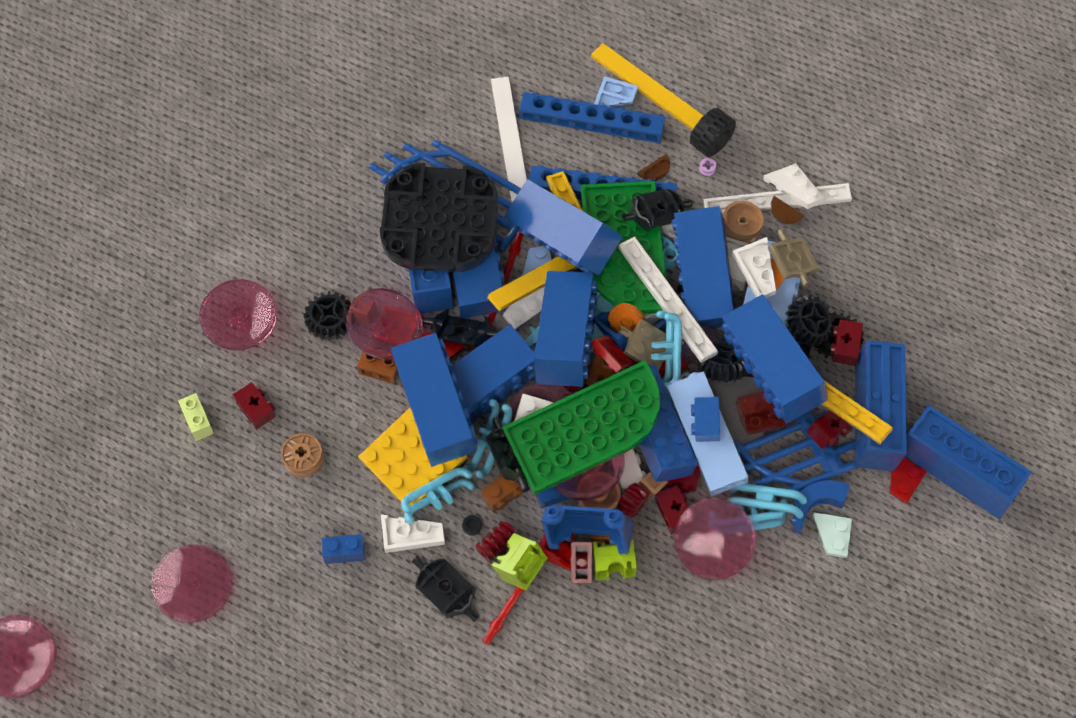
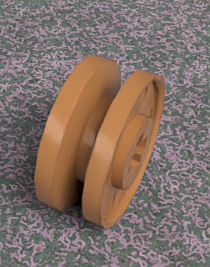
(305, 465)

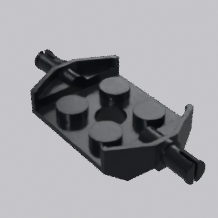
(648, 215)
(449, 329)
(505, 457)
(450, 602)

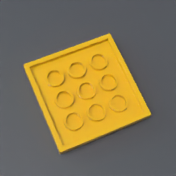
(401, 460)

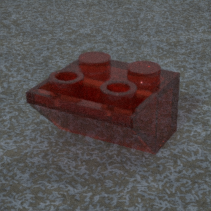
(757, 414)

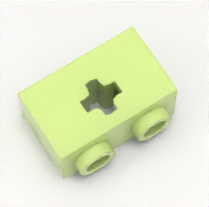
(195, 417)

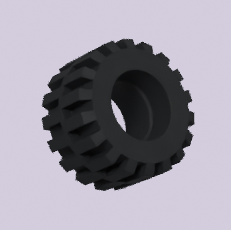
(712, 132)

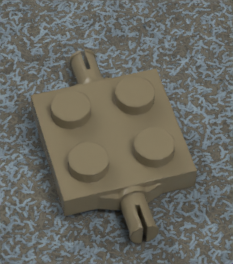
(793, 258)
(640, 342)

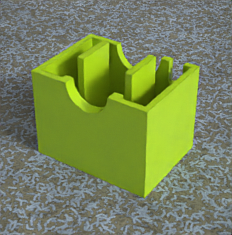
(608, 560)
(521, 562)

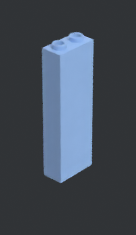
(716, 459)

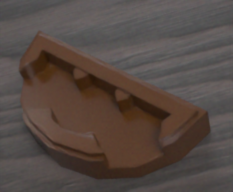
(656, 170)
(783, 212)

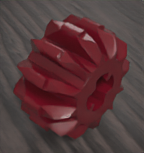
(633, 500)

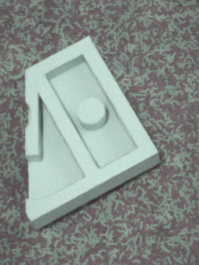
(834, 533)

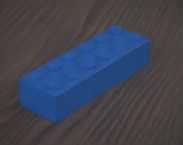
(667, 445)

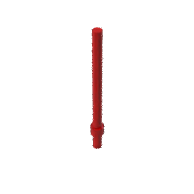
(514, 250)
(497, 624)

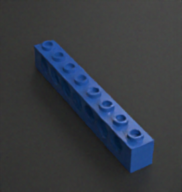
(582, 120)
(577, 178)

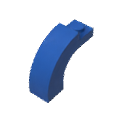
(817, 493)

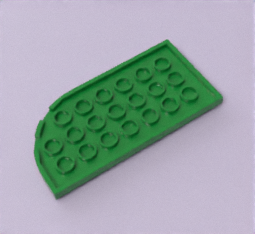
(618, 280)
(585, 427)

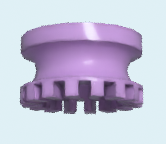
(703, 169)

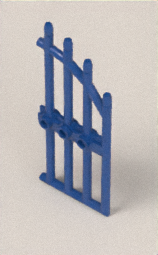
(446, 151)
(827, 457)

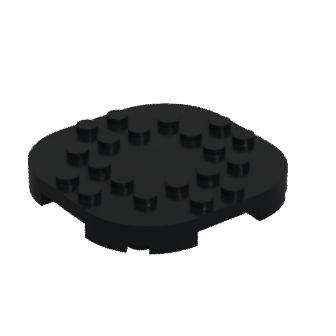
(439, 218)

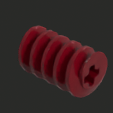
(495, 541)

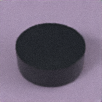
(471, 525)

